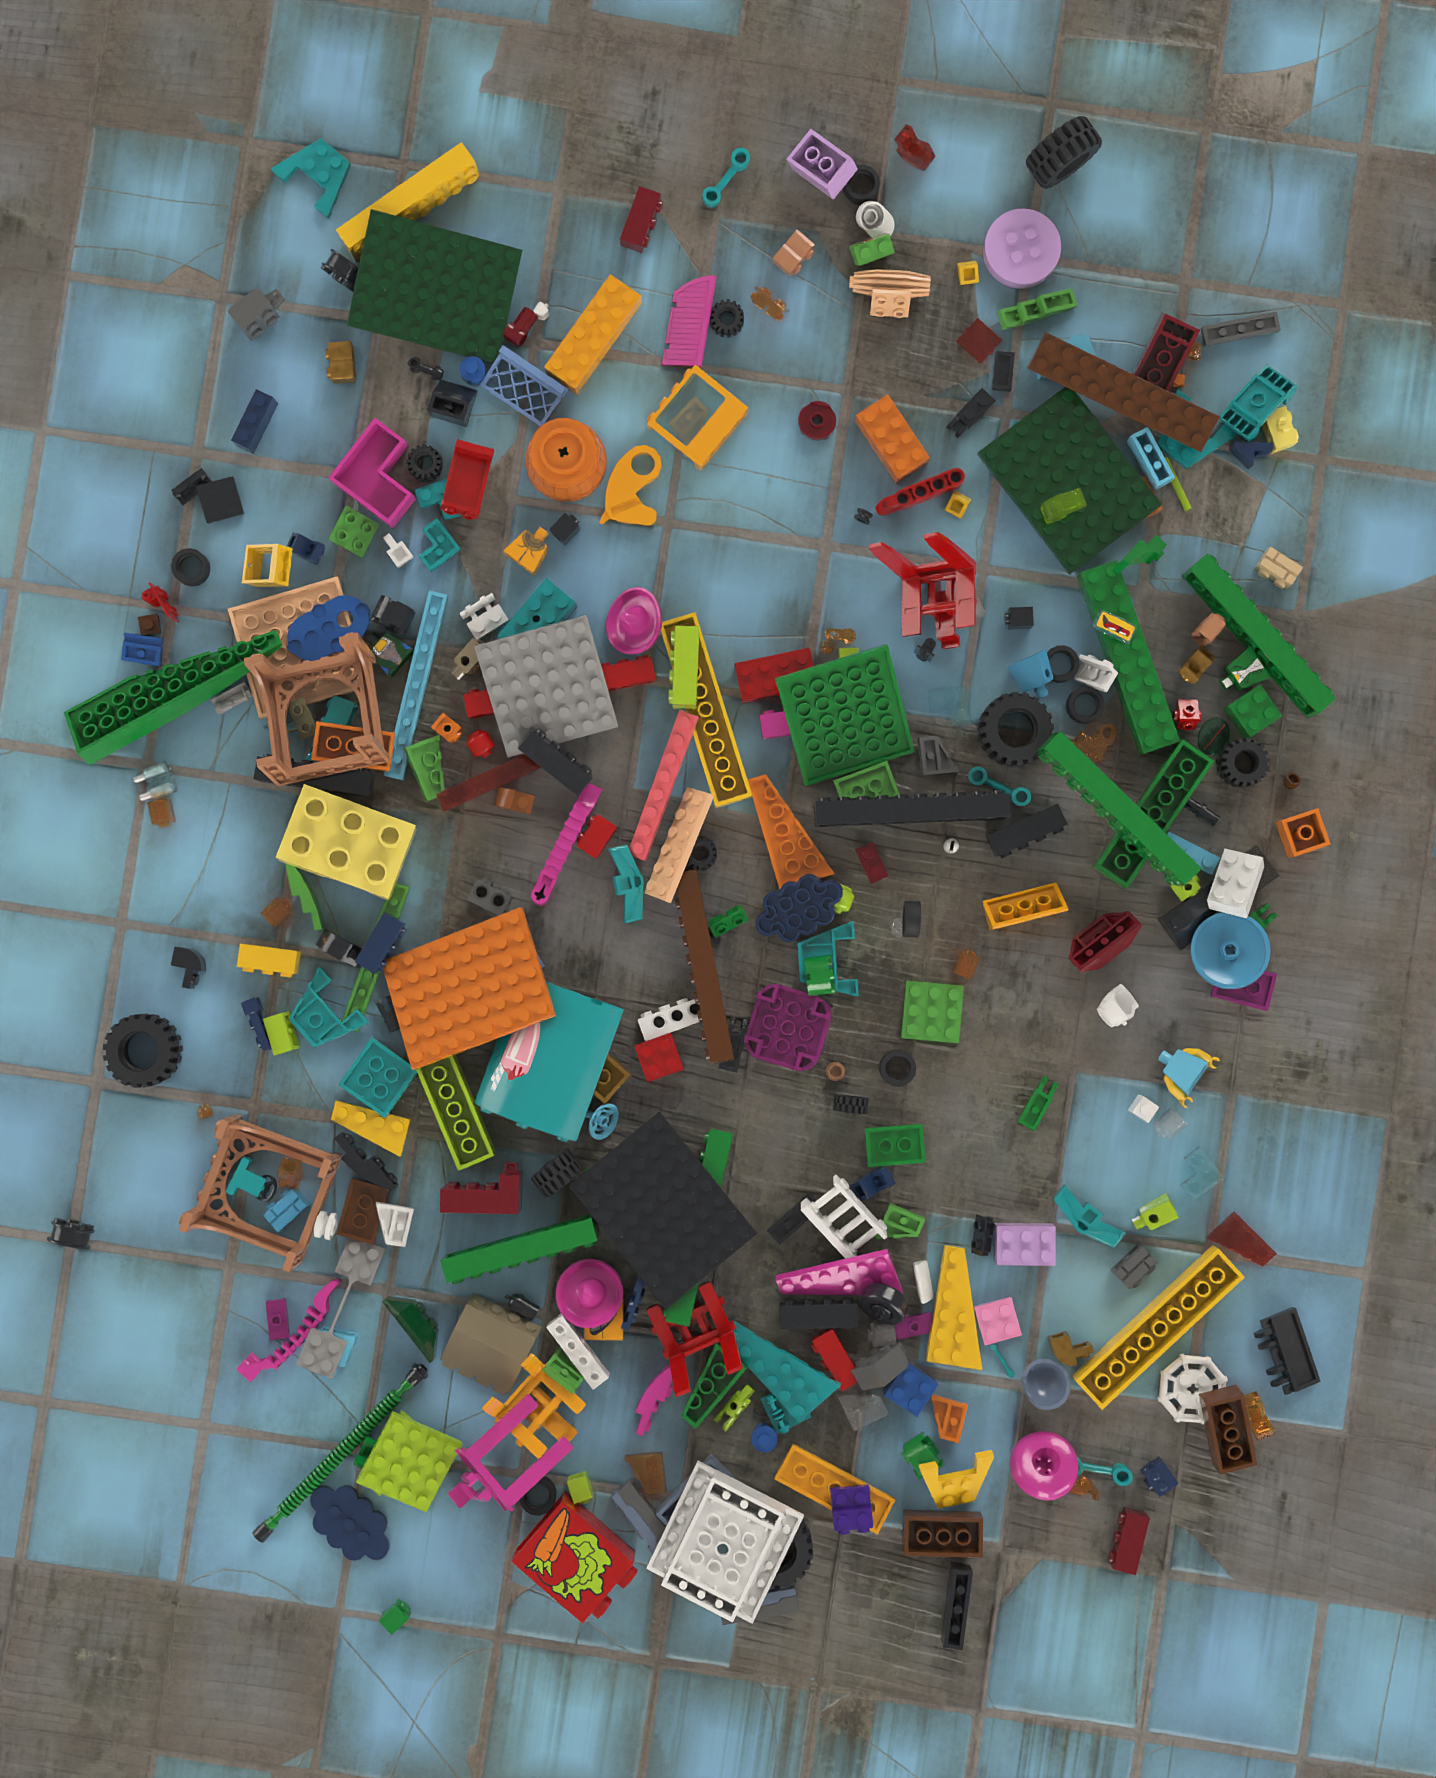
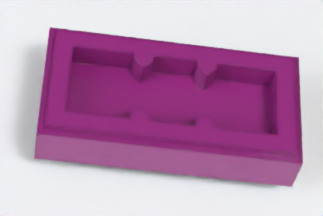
(277, 1319)
(914, 1325)

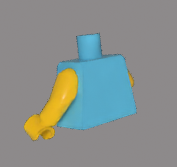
(1184, 1070)

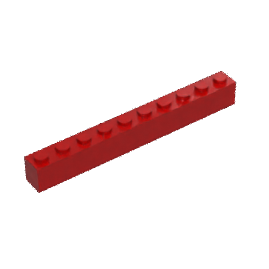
(617, 677)

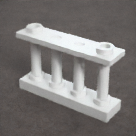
(824, 1223)

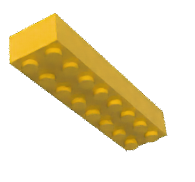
(416, 195)

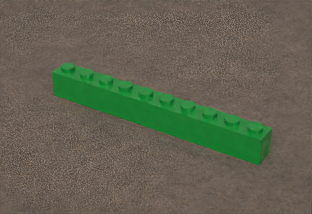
(714, 1161)

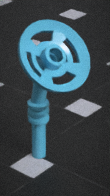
(602, 1120)

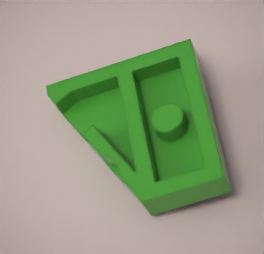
(901, 1222)

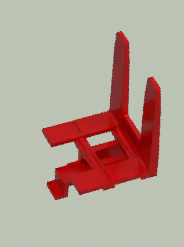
(957, 599)

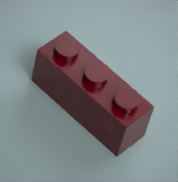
(641, 219)
(1128, 1540)

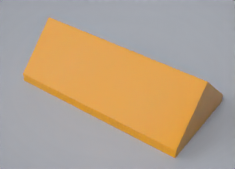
(1024, 906)

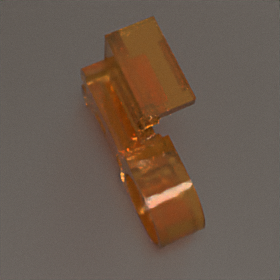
(1096, 747)

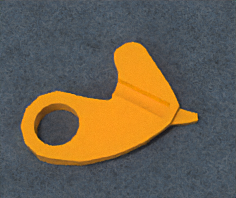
(621, 497)

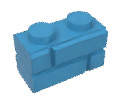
(286, 1209)

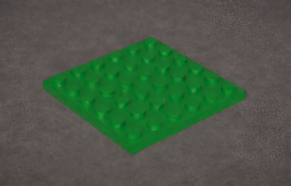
(845, 714)

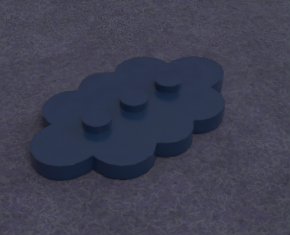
(799, 907)
(350, 1522)

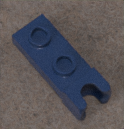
(253, 1008)

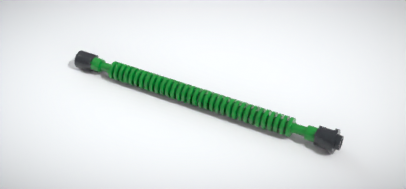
(340, 1452)

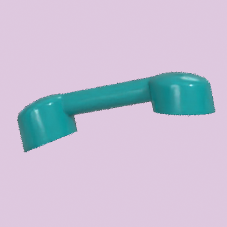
(711, 195)
(978, 776)
(1120, 1472)

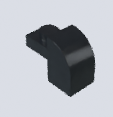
(338, 947)
(192, 961)

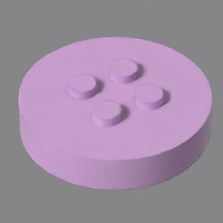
(1022, 248)

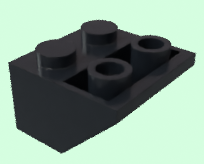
(452, 403)

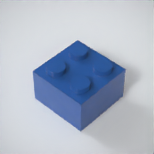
(911, 1389)

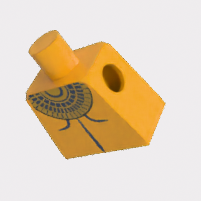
(529, 550)

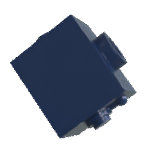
(1158, 1477)

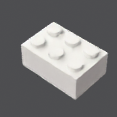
(1235, 883)

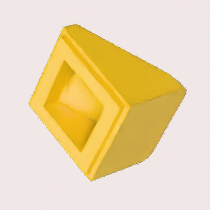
(968, 272)
(957, 504)

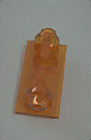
(763, 298)

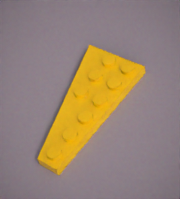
(953, 1325)

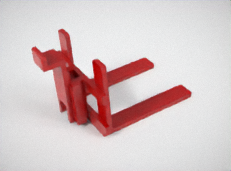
(677, 1352)

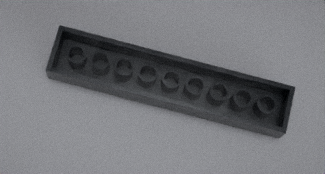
(912, 810)

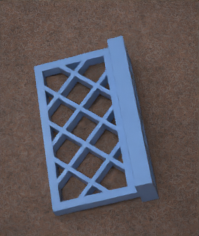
(530, 371)

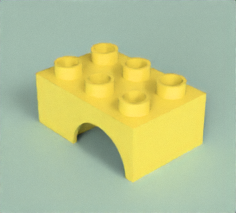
(346, 842)

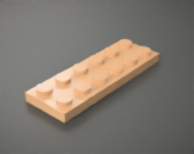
(679, 844)

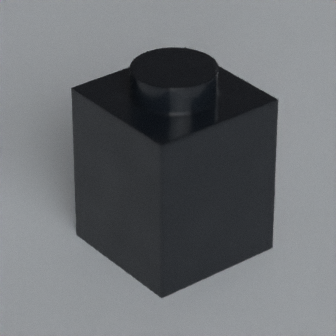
(565, 528)
(1019, 618)

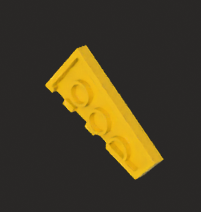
(366, 1122)

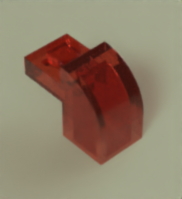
(912, 150)

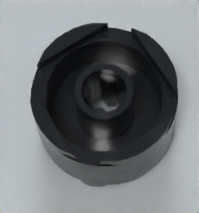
(393, 615)

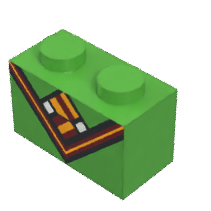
(871, 249)

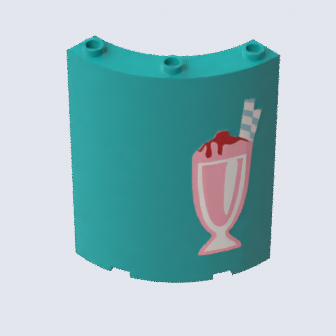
(551, 1068)

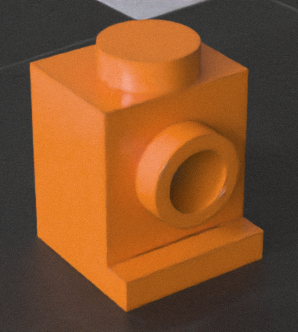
(440, 724)

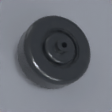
(884, 1304)

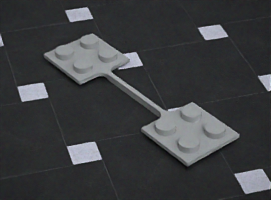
(322, 1349)

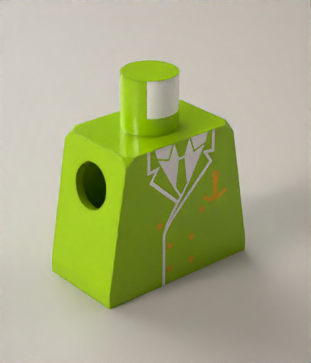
(1163, 1211)

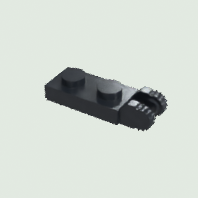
(972, 411)
(737, 1043)

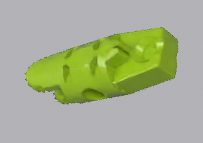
(742, 1400)

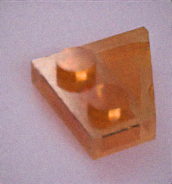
(649, 1471)
(1085, 1486)

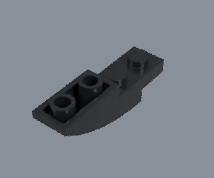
(371, 1169)

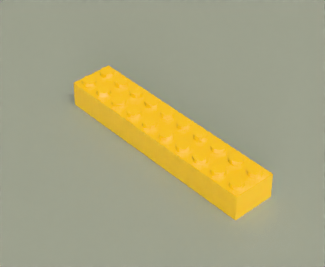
(713, 730)
(1157, 1326)

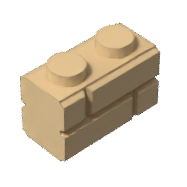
(1278, 568)

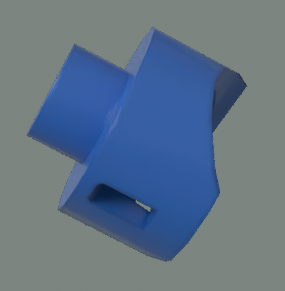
(473, 370)
(764, 1437)

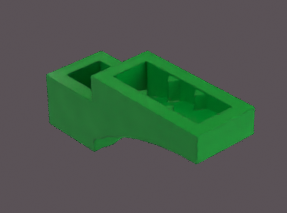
(1142, 553)

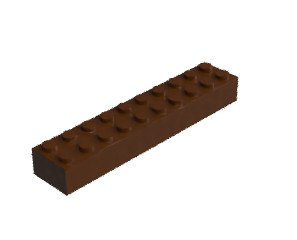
(1123, 392)

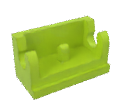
(281, 1033)

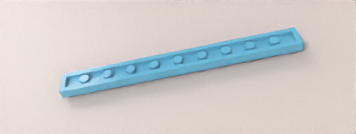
(417, 681)

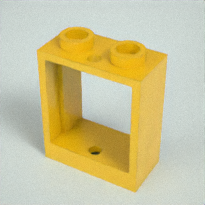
(279, 565)

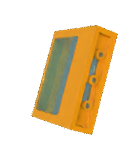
(697, 416)

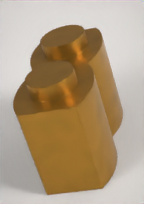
(341, 362)

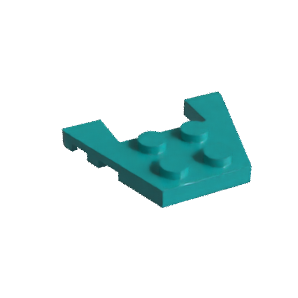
(322, 166)
(1187, 456)
(825, 945)
(317, 1020)

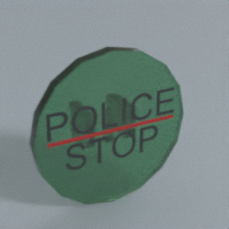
(1213, 736)

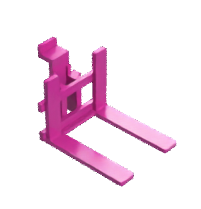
(491, 1488)

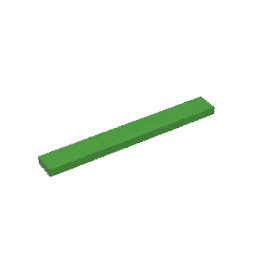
(367, 980)

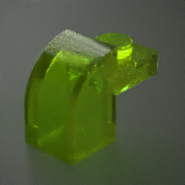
(1062, 504)

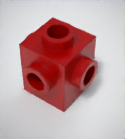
(1186, 714)

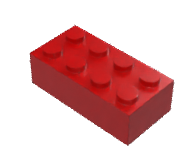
(758, 675)

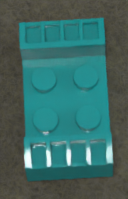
(1257, 402)

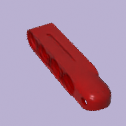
(892, 504)

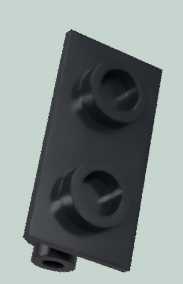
(187, 489)
(925, 652)
(982, 1226)

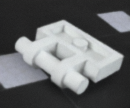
(486, 622)

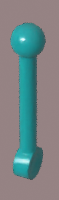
(1010, 1373)

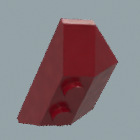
(1103, 940)

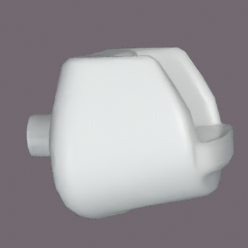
(541, 310)

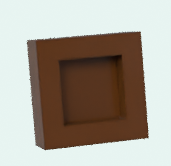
(149, 624)

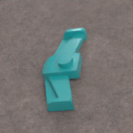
(629, 883)
(1087, 1218)

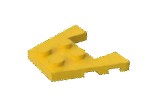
(957, 1486)

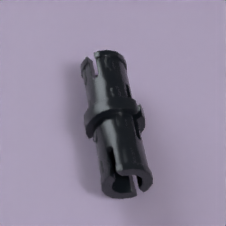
(1201, 811)

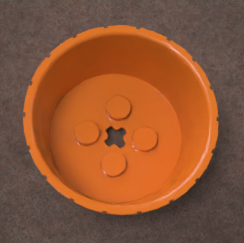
(571, 475)

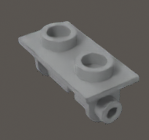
(231, 698)

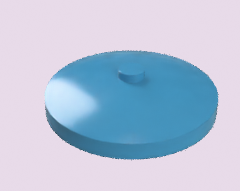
(1230, 951)

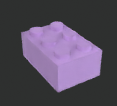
(822, 164)
(1025, 1244)

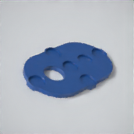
(318, 631)

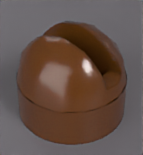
(1292, 780)

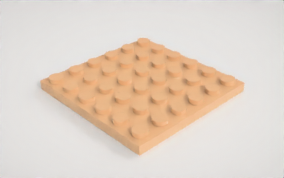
(278, 614)

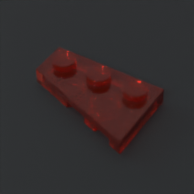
(1241, 1238)

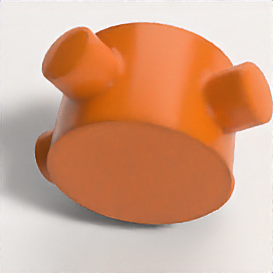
(1179, 381)

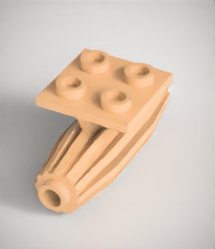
(890, 290)

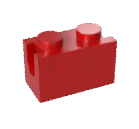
(596, 836)

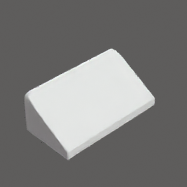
(923, 1281)

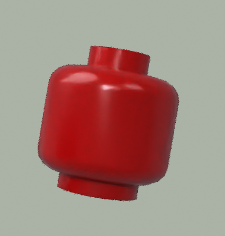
(480, 743)

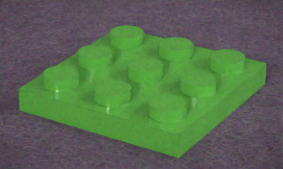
(932, 1011)

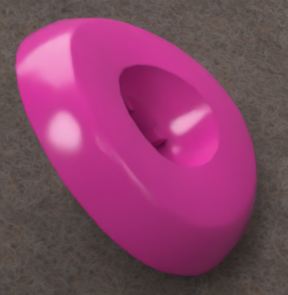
(634, 621)
(589, 1293)
(1044, 1465)

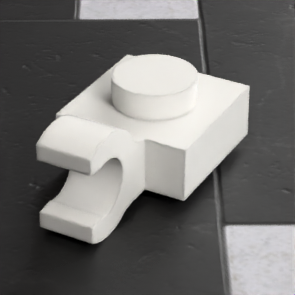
(399, 552)

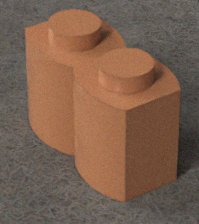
(794, 253)
(1208, 629)

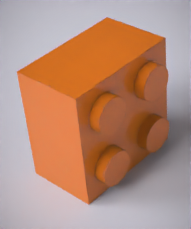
(1302, 833)

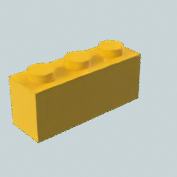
(268, 960)

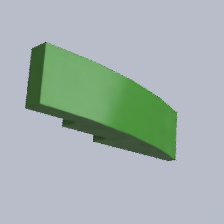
(1037, 309)
(300, 887)

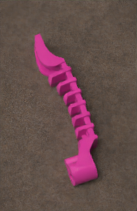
(563, 846)
(253, 1365)

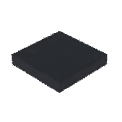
(220, 500)

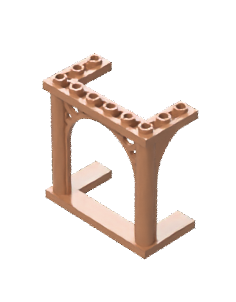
(271, 681)
(205, 1217)

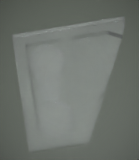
(862, 1409)

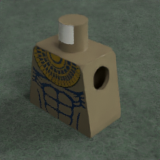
(461, 659)

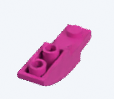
(657, 1390)

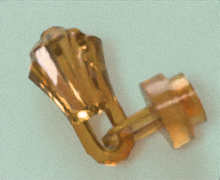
(845, 635)

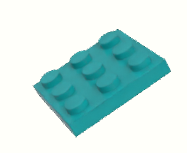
(378, 1077)

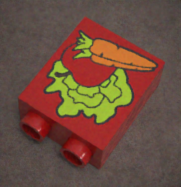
(575, 1558)

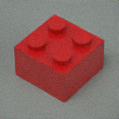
(659, 1057)

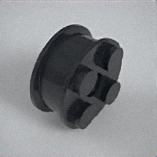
(342, 269)
(71, 1233)

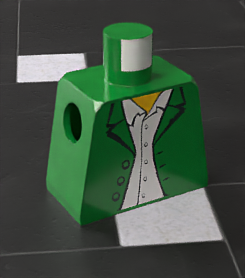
(1244, 671)

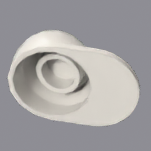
(874, 219)

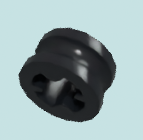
(863, 516)

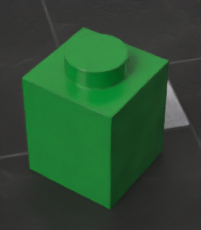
(395, 1616)

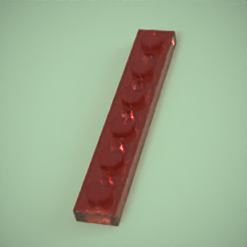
(486, 782)

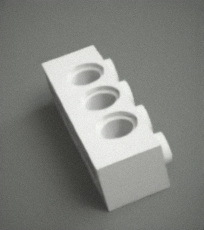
(650, 1031)
(578, 1351)

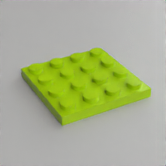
(409, 1461)

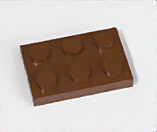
(360, 1214)

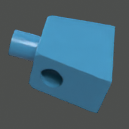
(1033, 673)

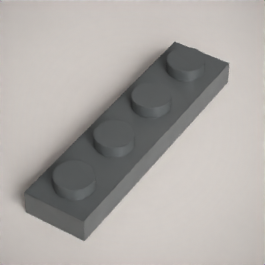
(1240, 329)

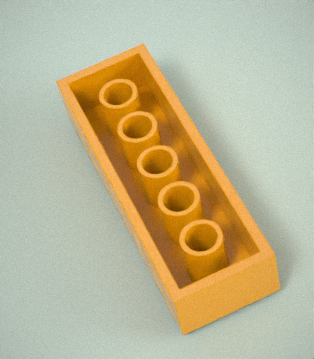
(593, 334)

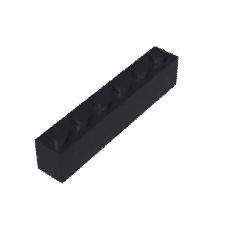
(348, 782)

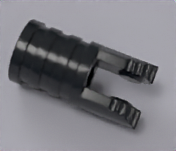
(389, 1017)

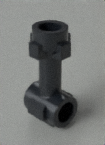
(415, 367)

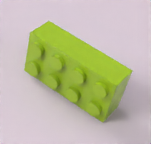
(685, 663)

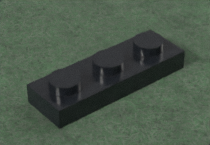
(790, 1221)

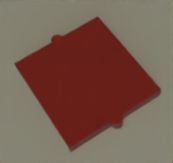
(979, 340)

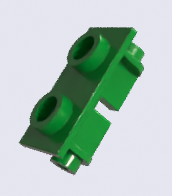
(734, 918)

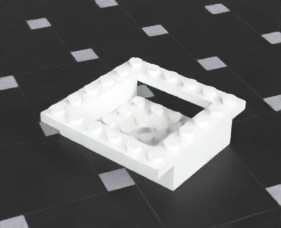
(729, 1514)

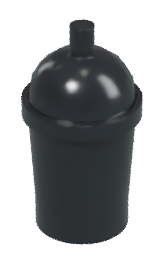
(522, 1305)

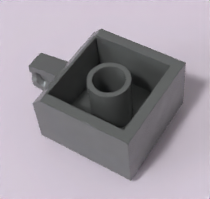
(256, 312)
(880, 1366)

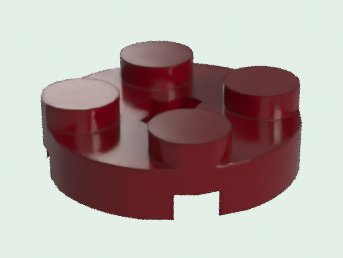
(820, 431)

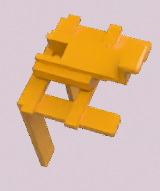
(544, 1414)

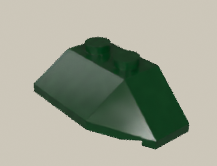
(416, 1323)

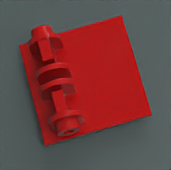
(158, 597)

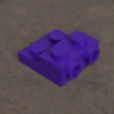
(851, 1509)

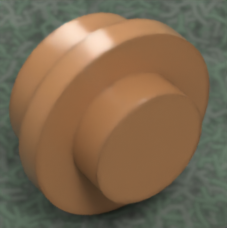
(835, 1071)

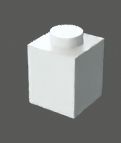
(1143, 1108)

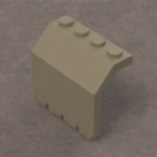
(490, 1344)

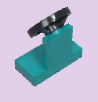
(251, 1182)

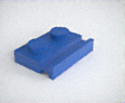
(142, 649)

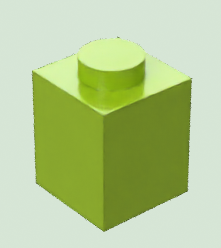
(580, 1487)

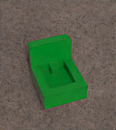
(364, 1452)

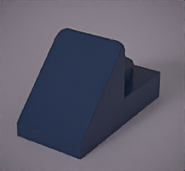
(1246, 450)

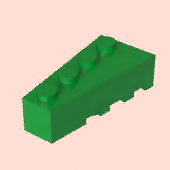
(710, 1388)

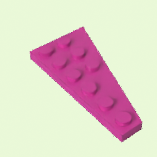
(842, 1276)

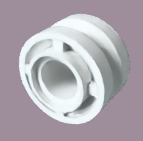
(325, 1225)

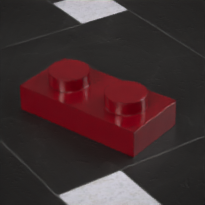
(871, 863)

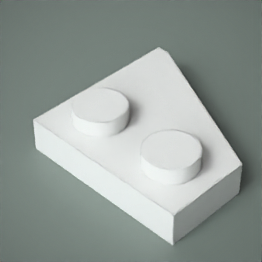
(394, 1222)

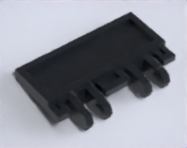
(1292, 1351)

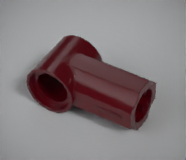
(518, 330)

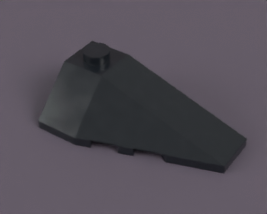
(1186, 917)

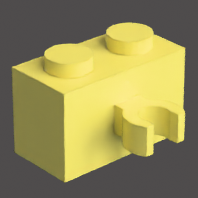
(1279, 430)

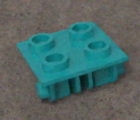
(779, 1415)

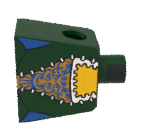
(389, 652)

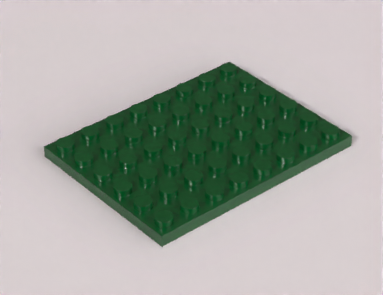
(434, 287)
(1057, 452)

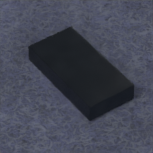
(1003, 371)

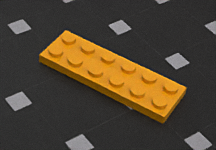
(815, 1477)

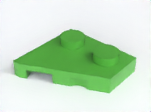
(563, 1371)

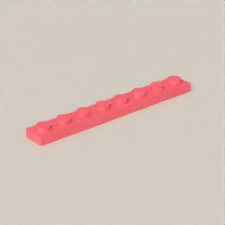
(663, 784)

